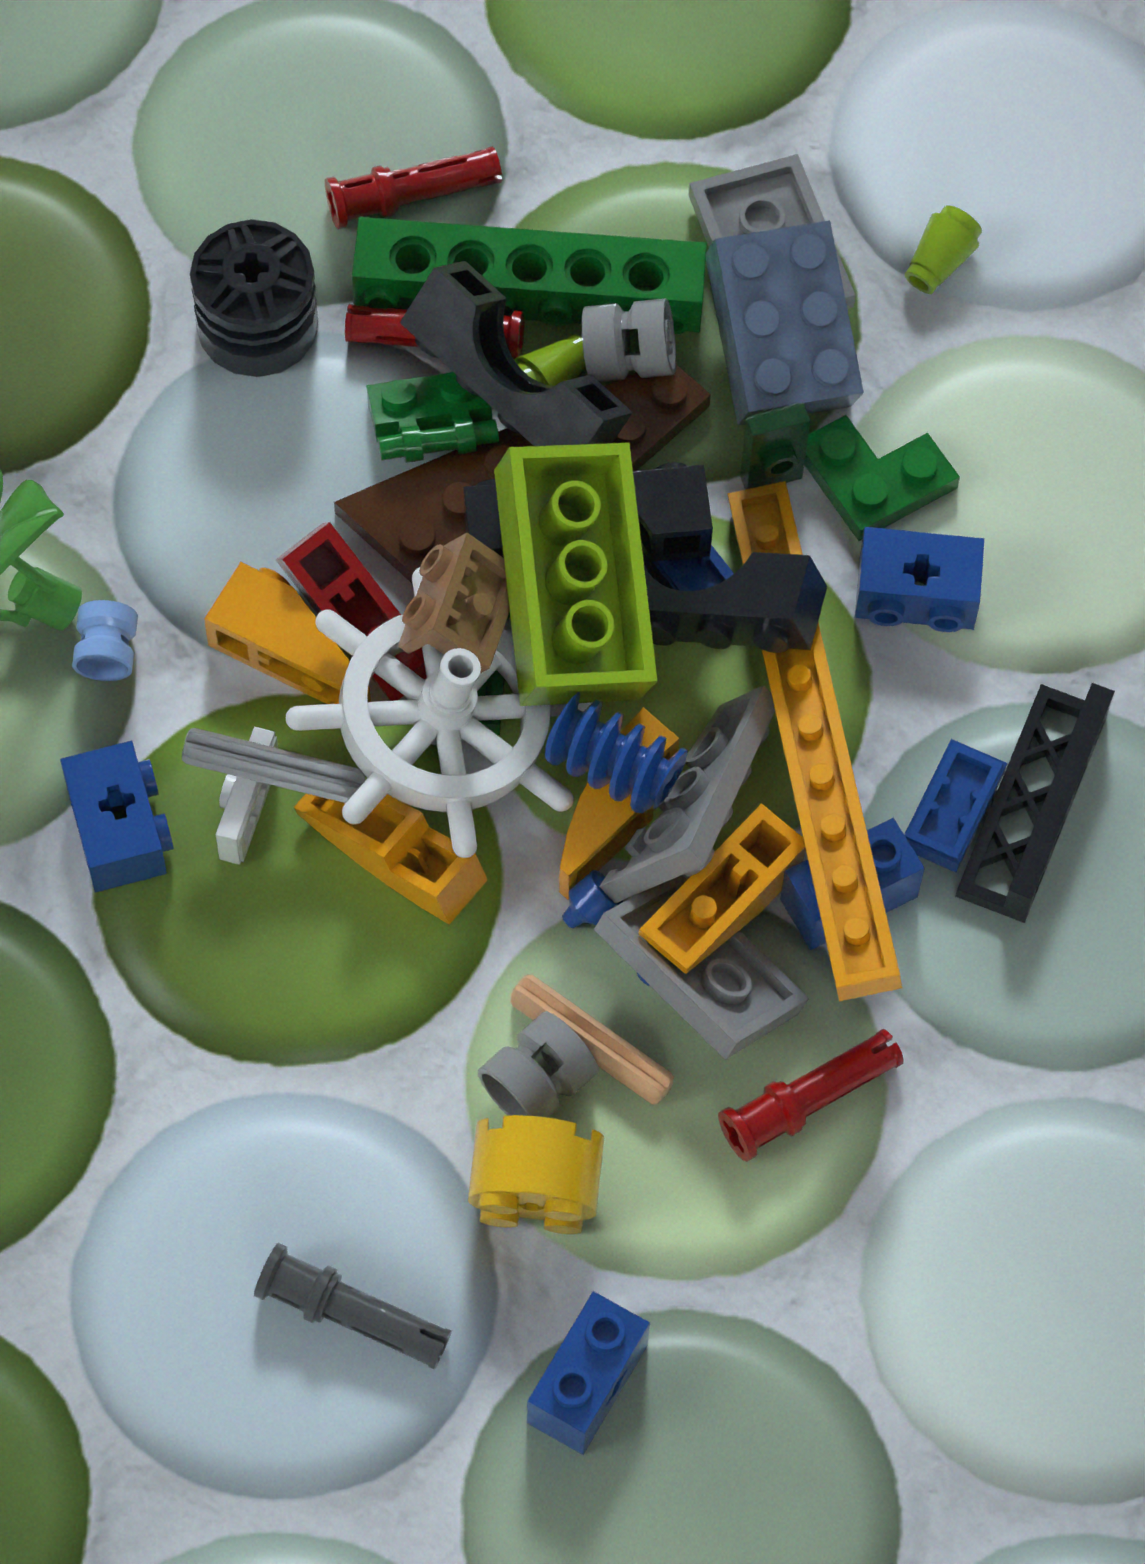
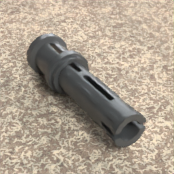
(323, 1296)

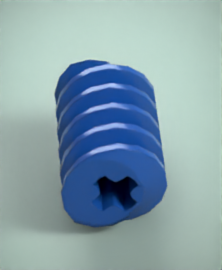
(613, 756)

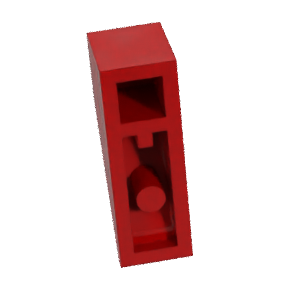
(337, 581)

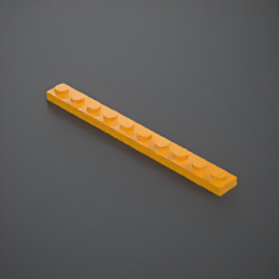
(821, 775)

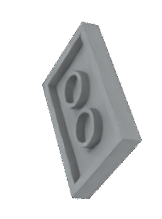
(757, 201)
(726, 998)

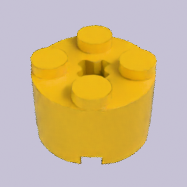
(535, 1172)

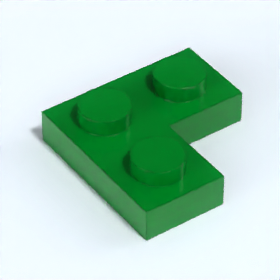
(873, 489)

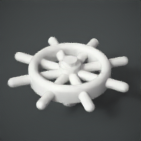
(442, 714)

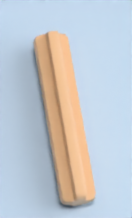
(610, 1050)

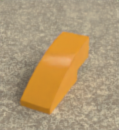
(605, 825)
(400, 852)

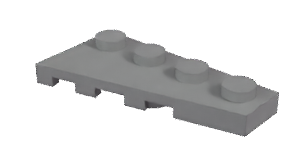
(700, 800)

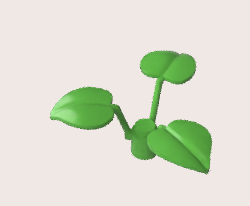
(33, 590)

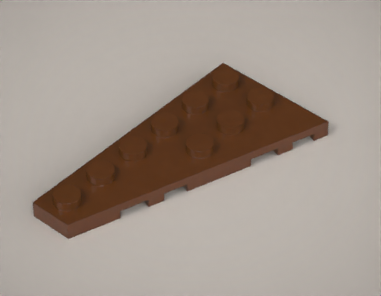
(426, 504)

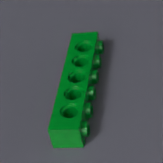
(555, 258)

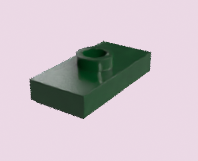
(775, 446)

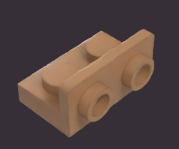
(458, 601)

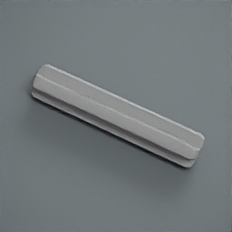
(271, 765)

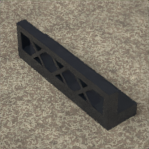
(1055, 809)

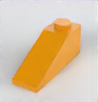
(275, 632)
(726, 893)

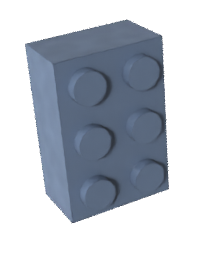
(784, 320)

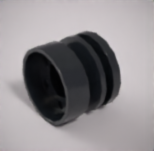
(254, 297)

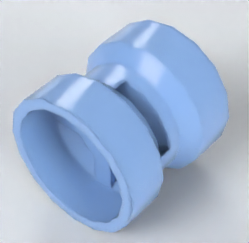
(105, 640)

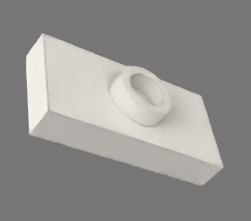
(242, 807)

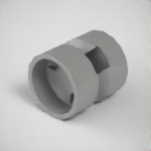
(609, 344)
(522, 1085)

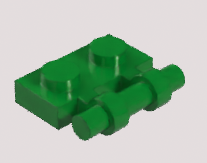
(428, 417)

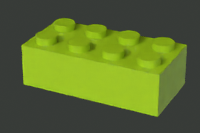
(575, 573)

